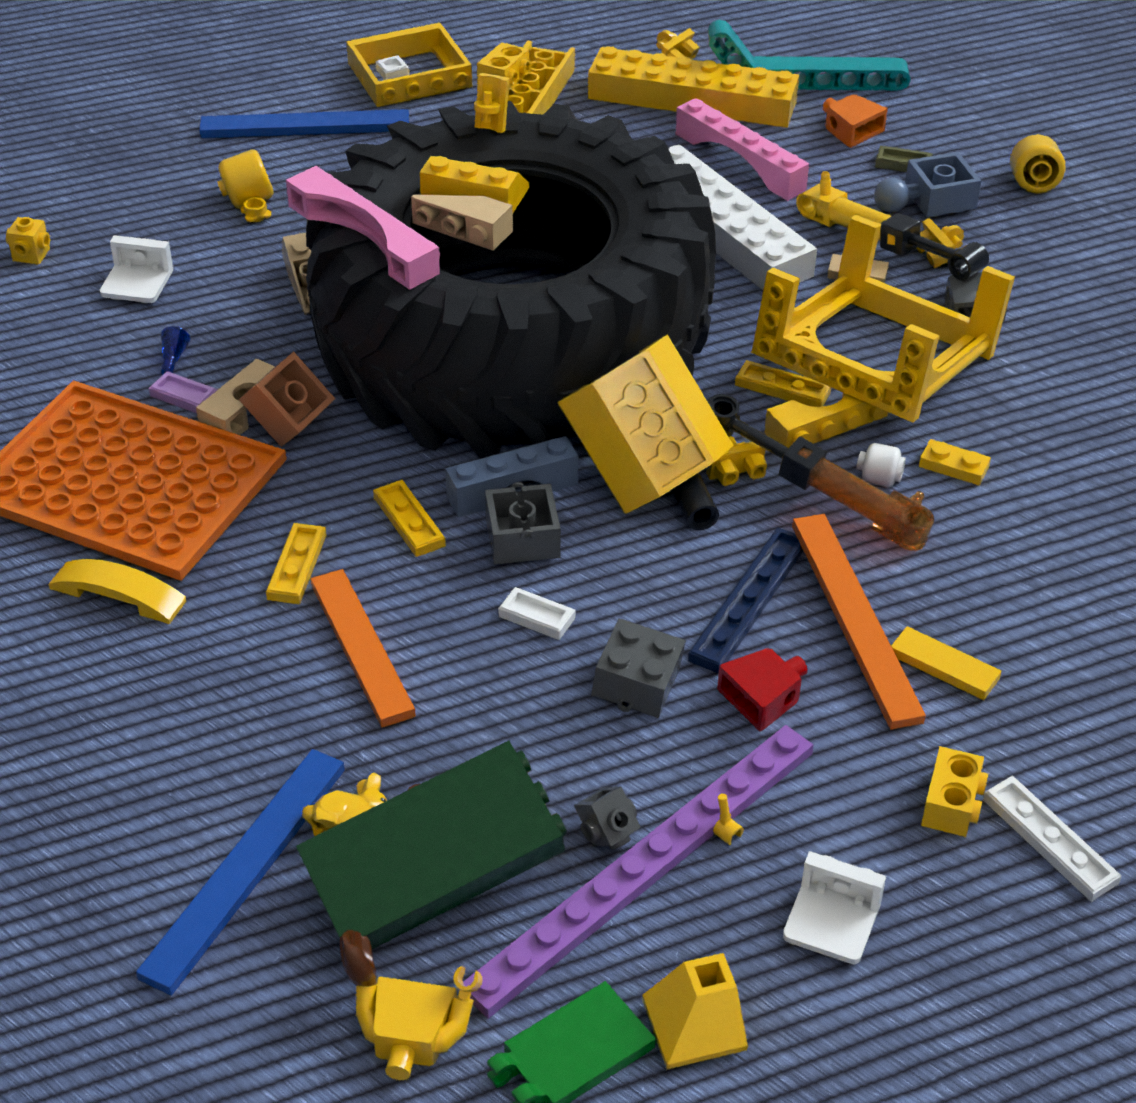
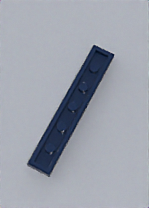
(746, 601)

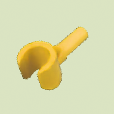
(725, 826)

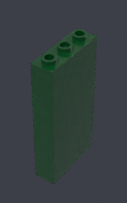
(434, 846)

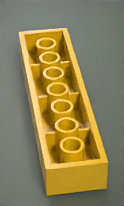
(669, 82)

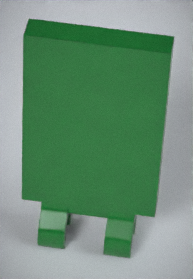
(572, 1048)

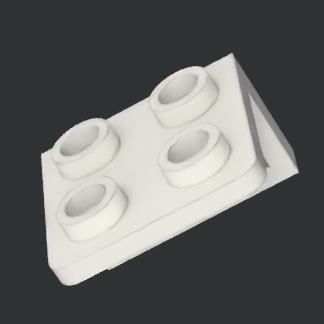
(138, 269)
(834, 908)

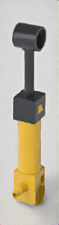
(897, 232)

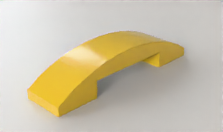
(120, 582)

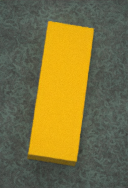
(782, 384)
(409, 518)
(296, 563)
(946, 663)

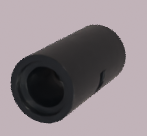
(696, 503)

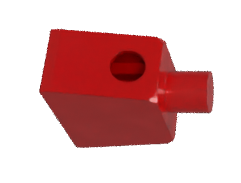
(762, 685)

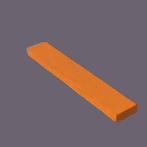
(363, 648)

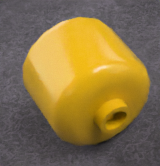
(1037, 164)
(244, 178)

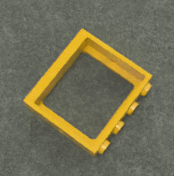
(406, 43)

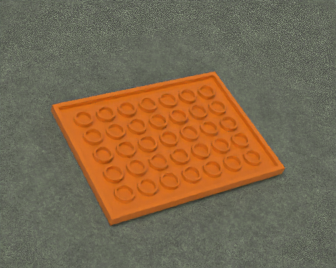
(131, 478)

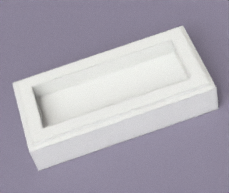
(537, 613)

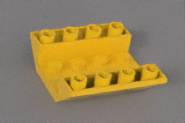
(646, 425)

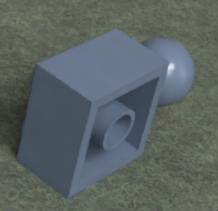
(936, 185)

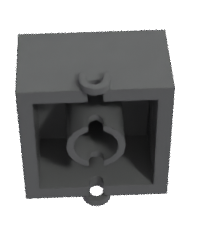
(522, 523)
(638, 668)

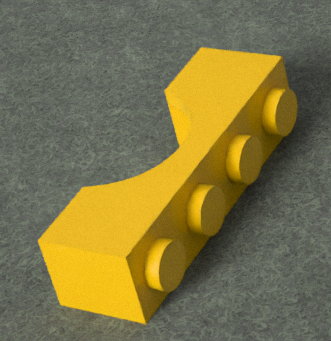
(795, 420)

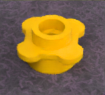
(255, 210)

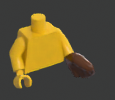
(403, 1017)

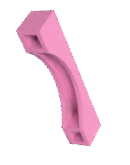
(779, 169)
(324, 198)

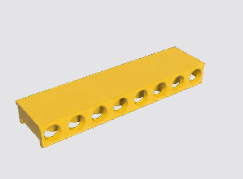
(544, 82)

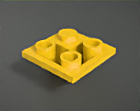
(696, 1012)

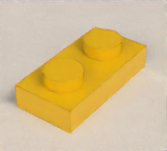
(954, 462)

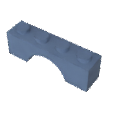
(546, 462)

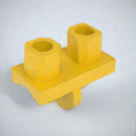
(679, 45)
(491, 102)
(948, 236)
(739, 459)

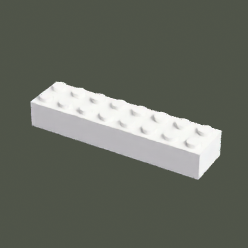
(747, 232)

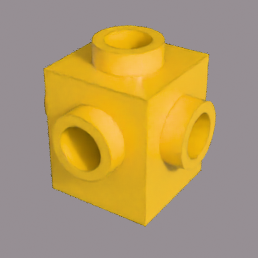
(28, 240)

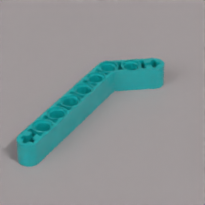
(896, 69)

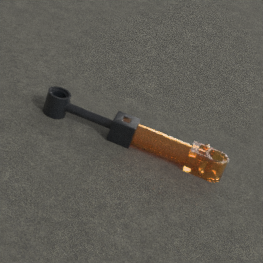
(806, 465)

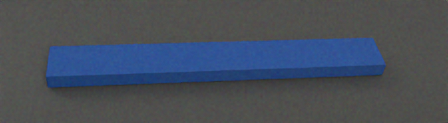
(300, 123)
(238, 874)

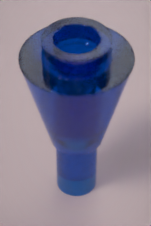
(174, 342)

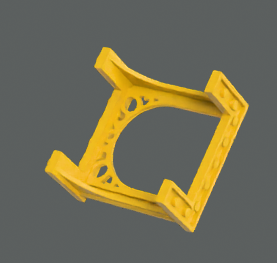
(790, 339)

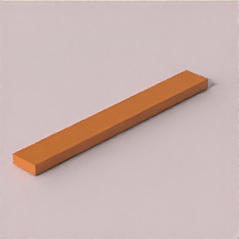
(858, 622)

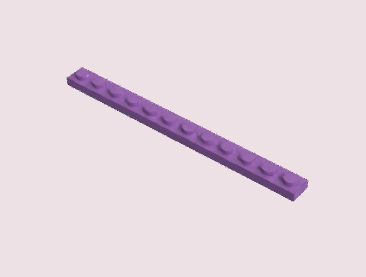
(634, 872)

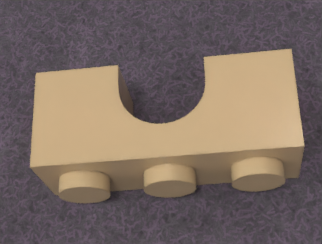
(223, 406)

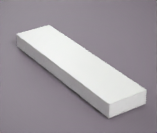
(1052, 838)

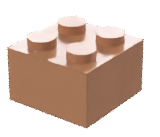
(287, 399)

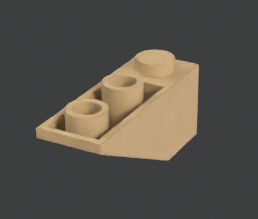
(467, 218)
(296, 261)

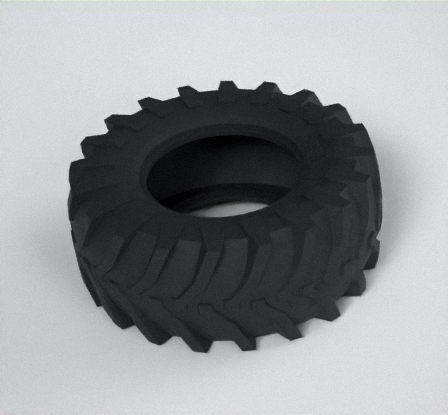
(500, 356)

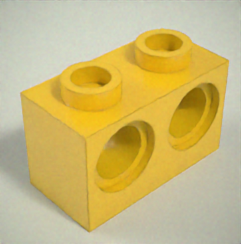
(506, 61)
(953, 792)

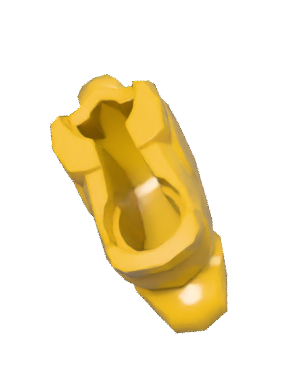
(341, 806)

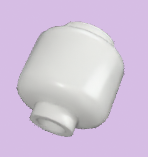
(881, 465)

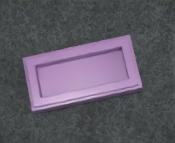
(180, 391)

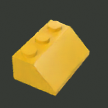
(460, 178)

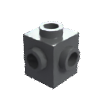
(608, 817)

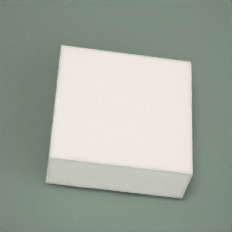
(392, 67)

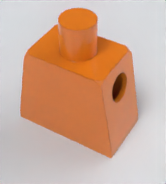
(854, 119)

